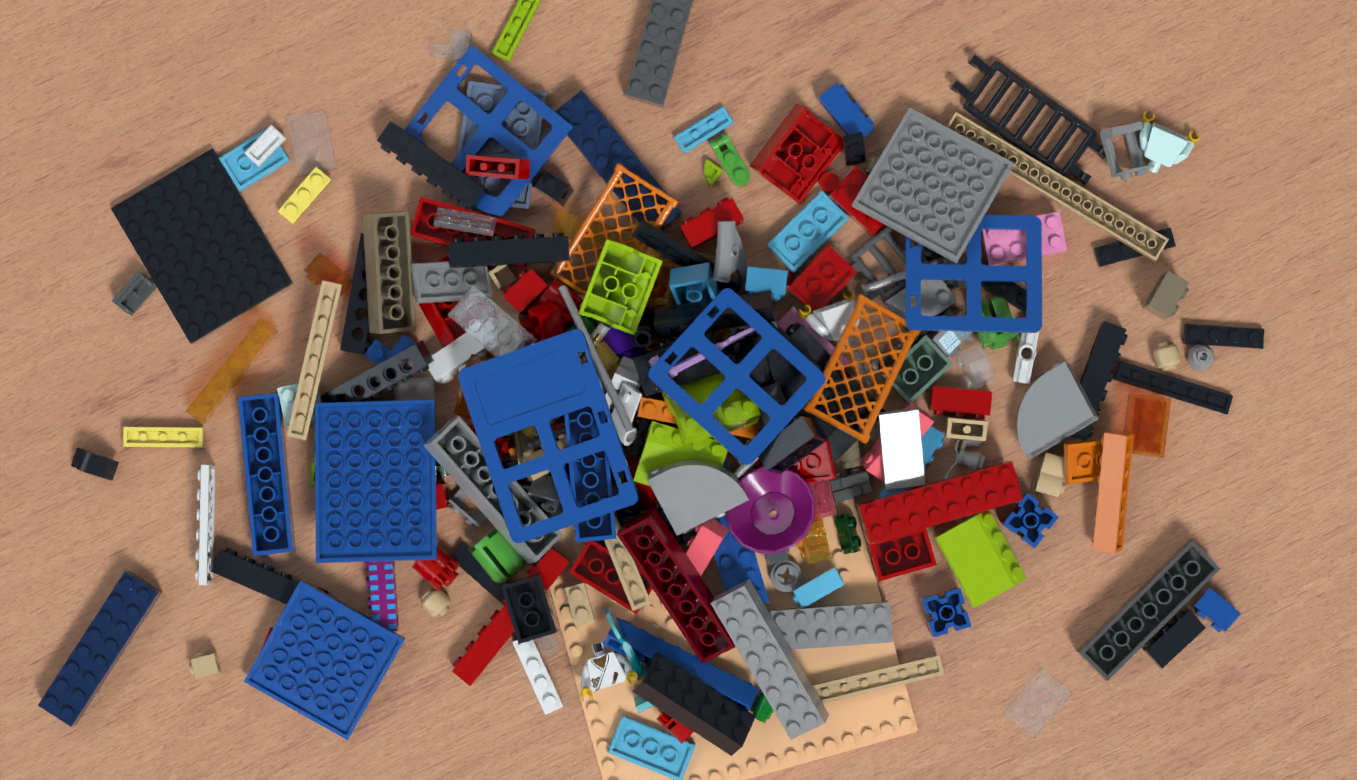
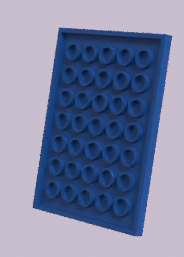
(375, 481)

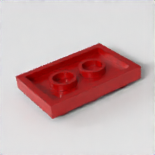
(822, 279)

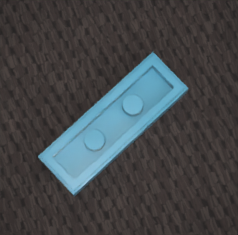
(703, 130)

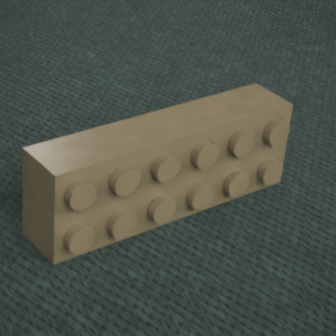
(389, 272)

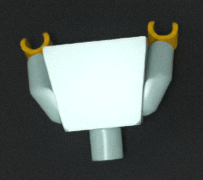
(1164, 145)

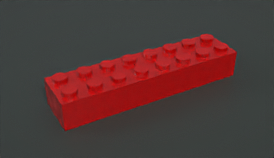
(939, 502)

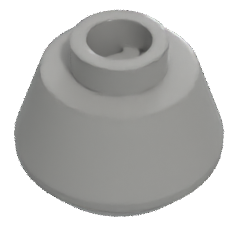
(1195, 354)

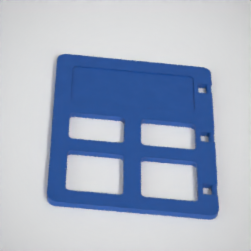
(531, 390)

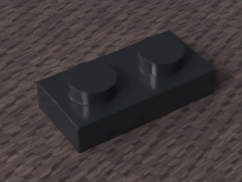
(854, 148)

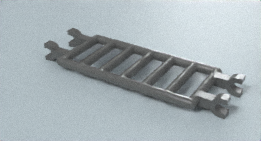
(870, 245)

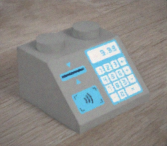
(950, 340)

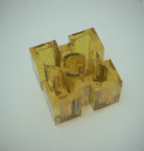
(815, 544)

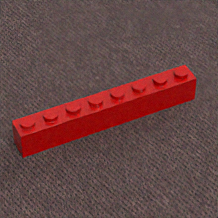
(501, 628)

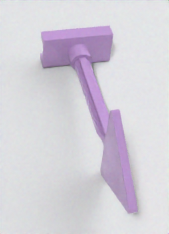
(698, 357)

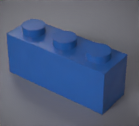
(845, 111)

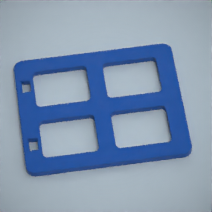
(973, 274)
(737, 377)

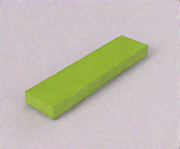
(515, 29)

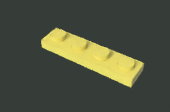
(163, 437)

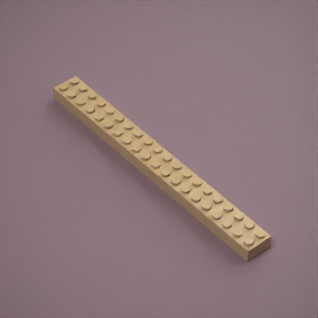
(1066, 192)

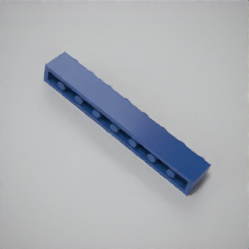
(646, 645)

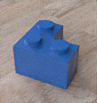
(379, 352)

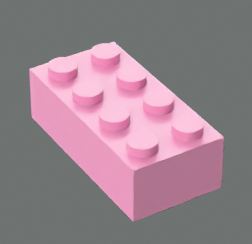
(1010, 245)

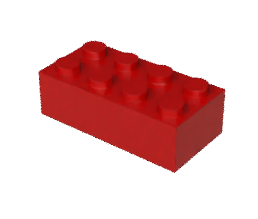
(597, 570)

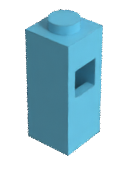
(818, 587)

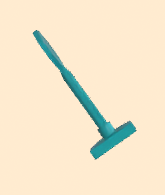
(640, 703)

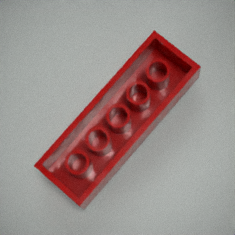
(424, 227)

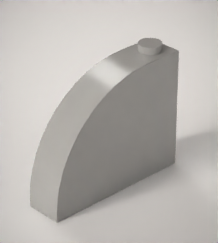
(1053, 410)
(695, 492)

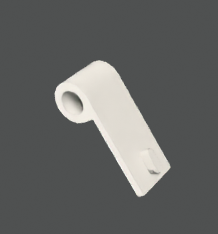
(630, 400)

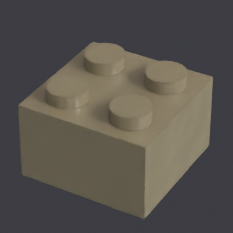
(1166, 295)

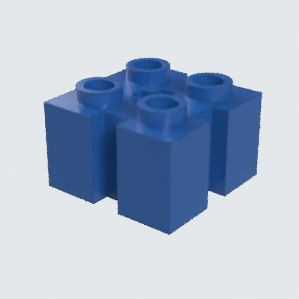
(1042, 519)
(956, 618)

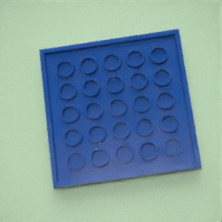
(324, 659)

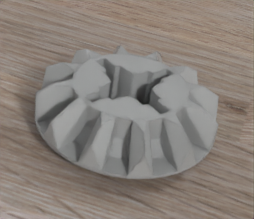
(791, 584)

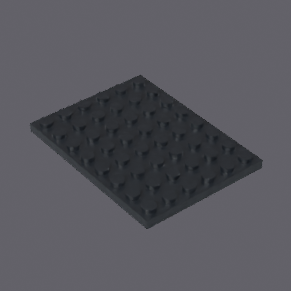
(202, 246)

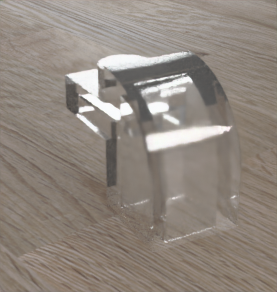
(459, 43)

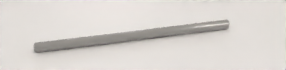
(597, 360)

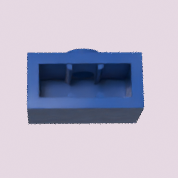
(1216, 610)

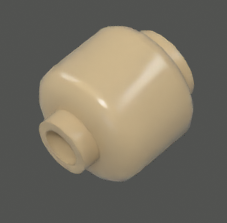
(1166, 356)
(436, 602)

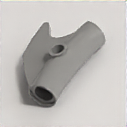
(729, 253)

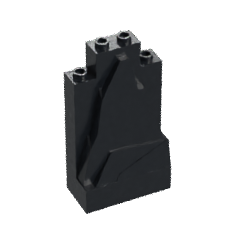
(781, 371)

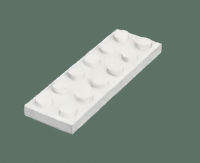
(206, 516)

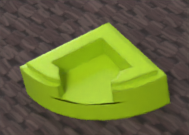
(711, 172)

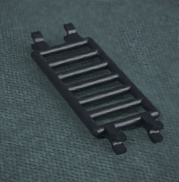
(1044, 100)

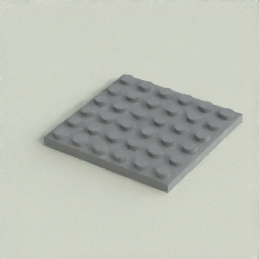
(932, 185)

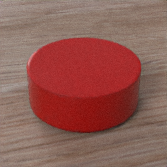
(829, 182)

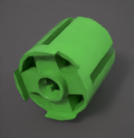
(999, 308)
(497, 557)

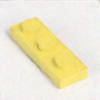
(304, 195)

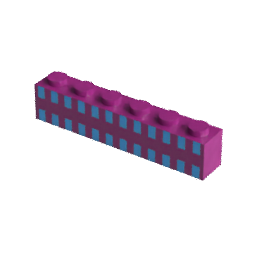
(383, 593)

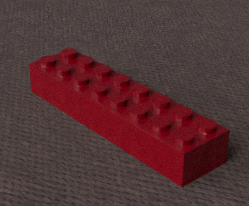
(676, 583)

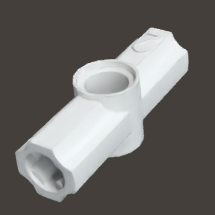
(1024, 366)

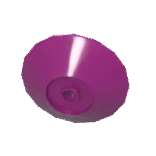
(768, 492)

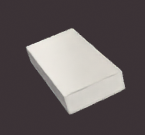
(265, 145)

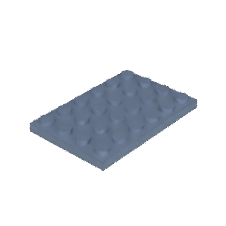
(521, 122)

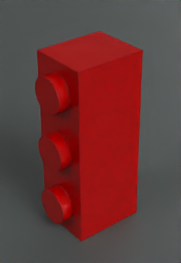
(497, 166)
(960, 402)

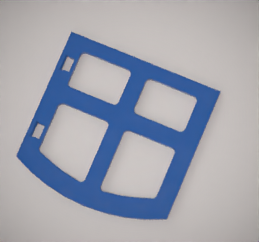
(491, 125)

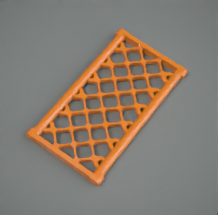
(619, 170)
(810, 406)

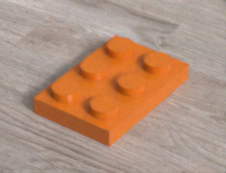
(1082, 461)

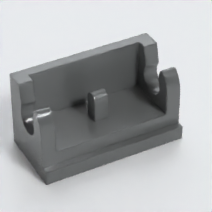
(134, 293)

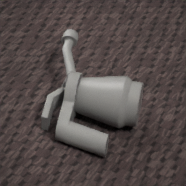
(970, 459)

